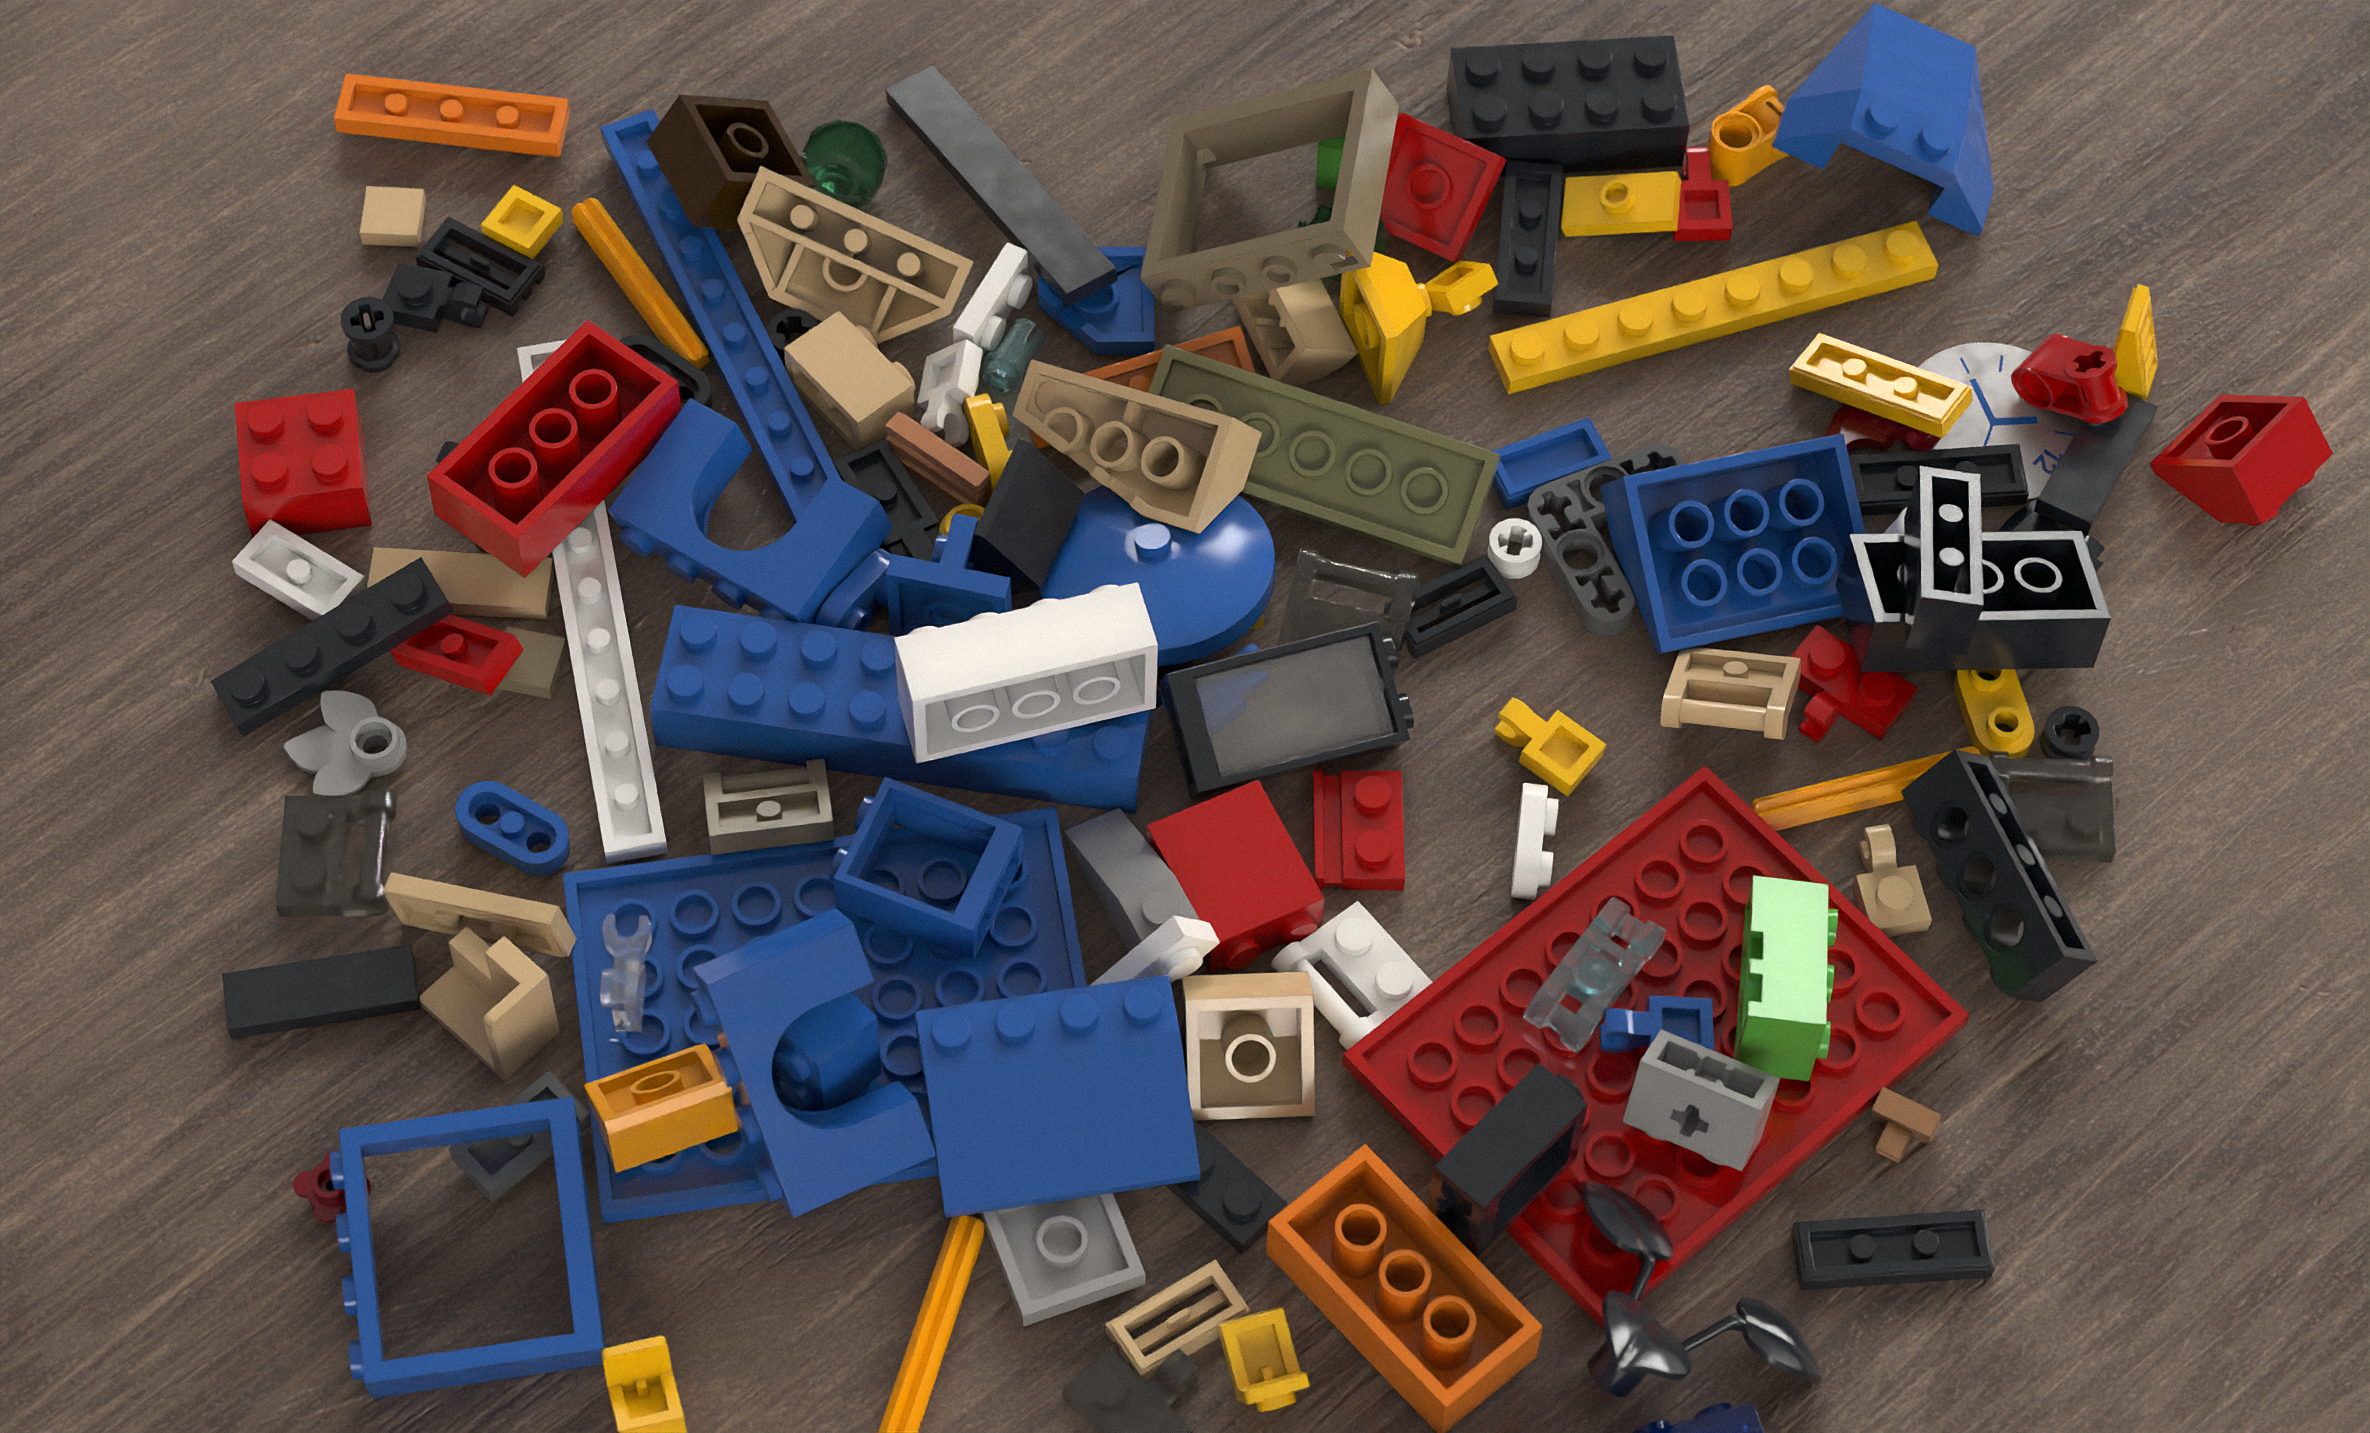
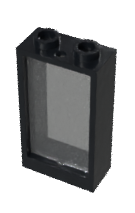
(1286, 709)

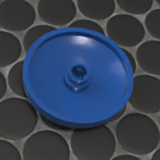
(1195, 586)

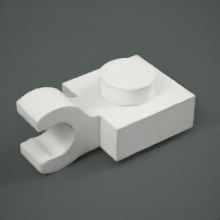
(945, 382)

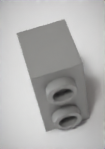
(1700, 1100)

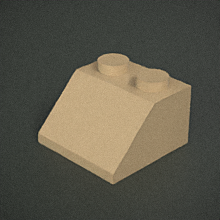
(1249, 1045)

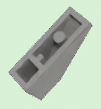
(1127, 876)

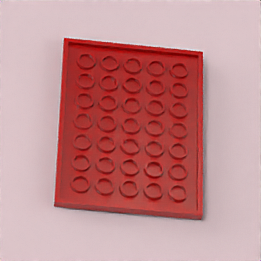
(1689, 871)

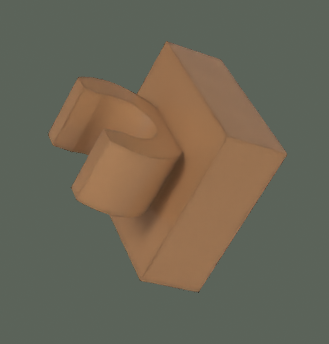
(1902, 1120)

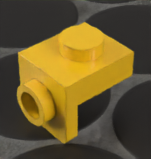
(1262, 1359)
(643, 1387)

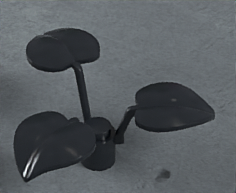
(1638, 1342)

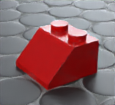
(2245, 456)

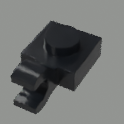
(427, 296)

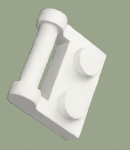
(1366, 964)

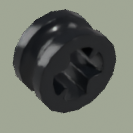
(788, 322)
(2075, 719)

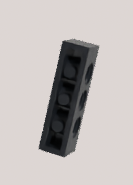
(1997, 840)

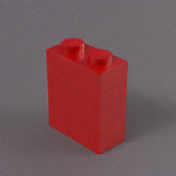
(1240, 874)

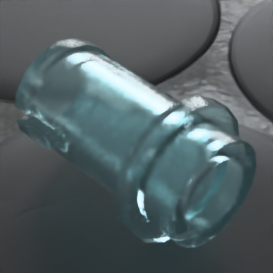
(1006, 367)

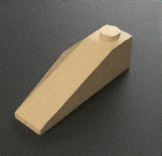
(1150, 450)

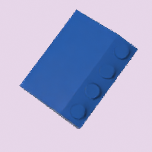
(1736, 541)
(1057, 1095)

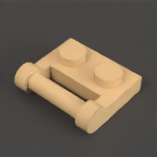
(1731, 690)

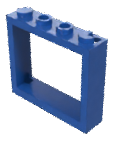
(486, 1362)

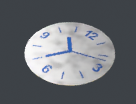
(1999, 413)

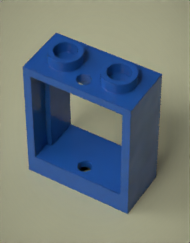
(943, 820)

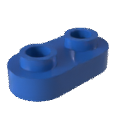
(858, 595)
(517, 830)

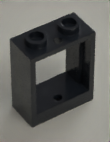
(1508, 1158)

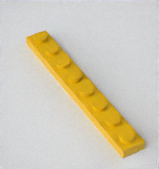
(1712, 307)

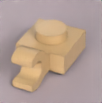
(1889, 894)

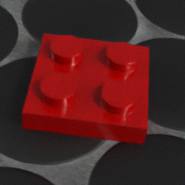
(1436, 187)

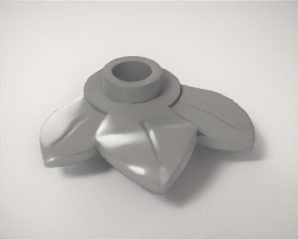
(341, 746)

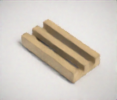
(1190, 1342)

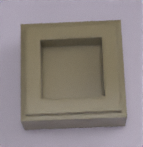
(537, 666)

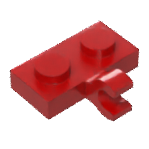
(1839, 688)

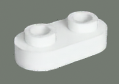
(1531, 865)

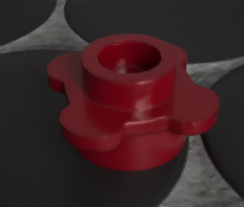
(313, 1187)

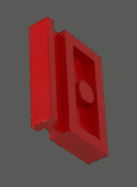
(1358, 830)

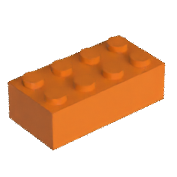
(1403, 1289)

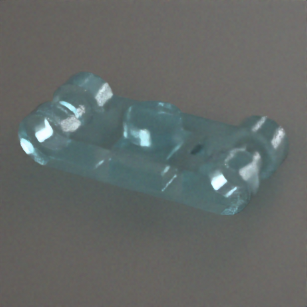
(1594, 973)

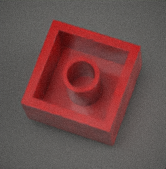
(303, 462)

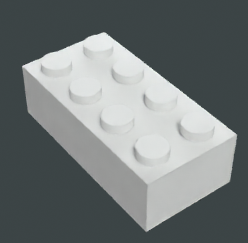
(1026, 671)

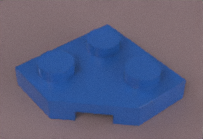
(1115, 318)

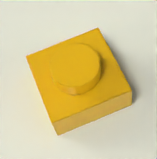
(522, 222)
(1460, 287)

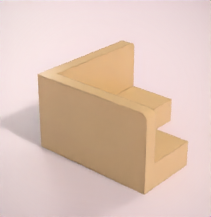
(494, 1002)

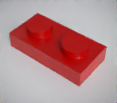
(461, 653)

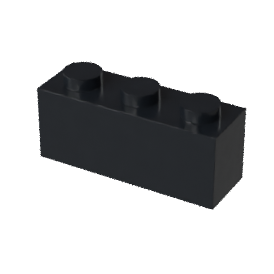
(1943, 561)

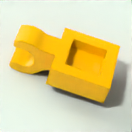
(1554, 749)

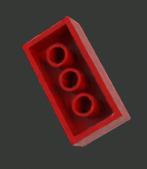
(554, 448)

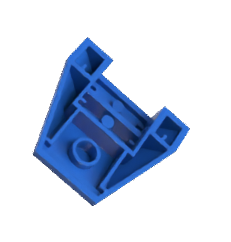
(1904, 100)

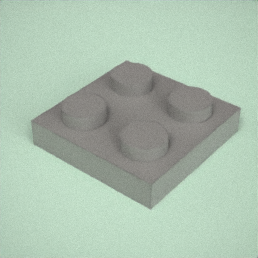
(1063, 1254)

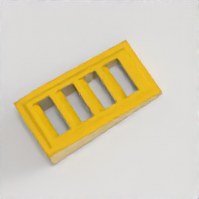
(2136, 346)

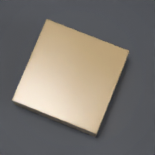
(392, 216)

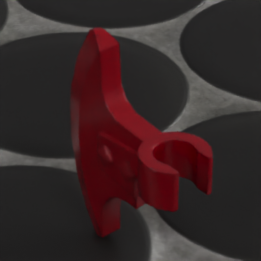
(1875, 431)

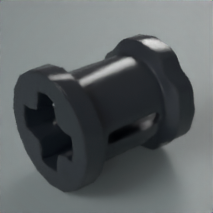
(379, 332)

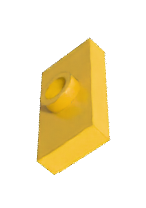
(1621, 204)

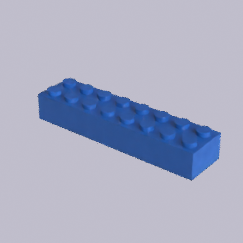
(833, 695)

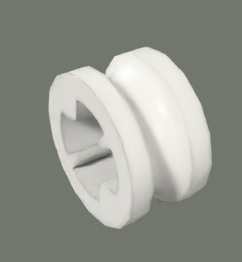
(1515, 531)

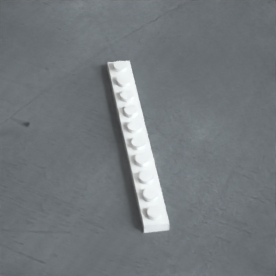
(605, 678)

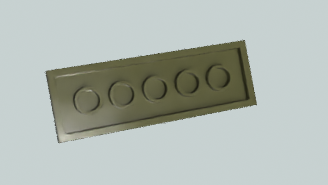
(1342, 459)

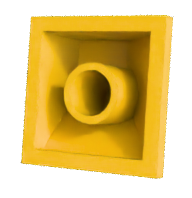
(1385, 320)

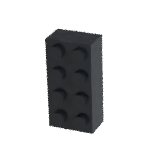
(1573, 102)
(2036, 611)

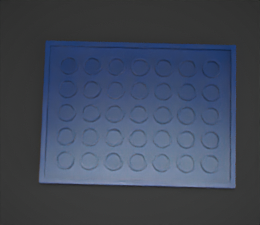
(729, 900)

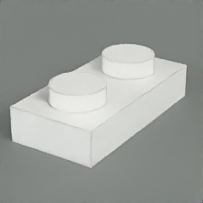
(1001, 290)
(296, 572)
(1171, 949)

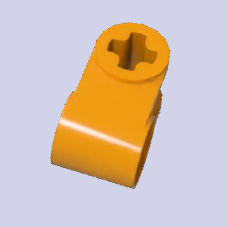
(1744, 136)

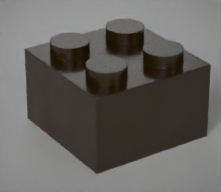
(714, 152)

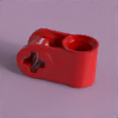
(2071, 380)

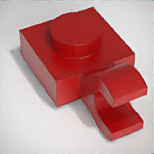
(1703, 202)

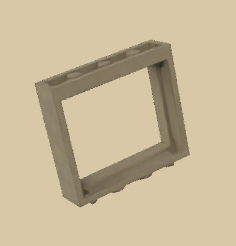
(1337, 107)

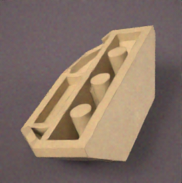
(840, 259)

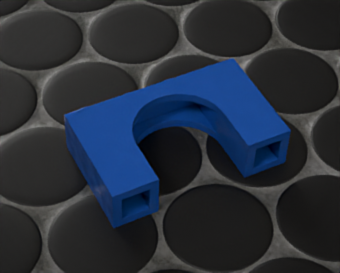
(669, 511)
(750, 1004)

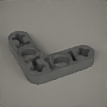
(1580, 524)

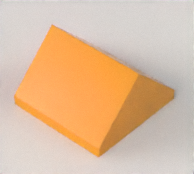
(661, 1107)

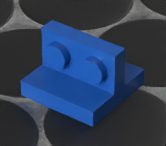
(947, 587)

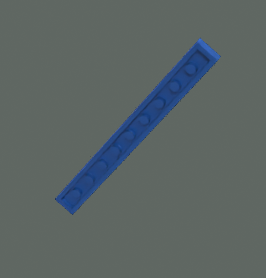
(724, 321)

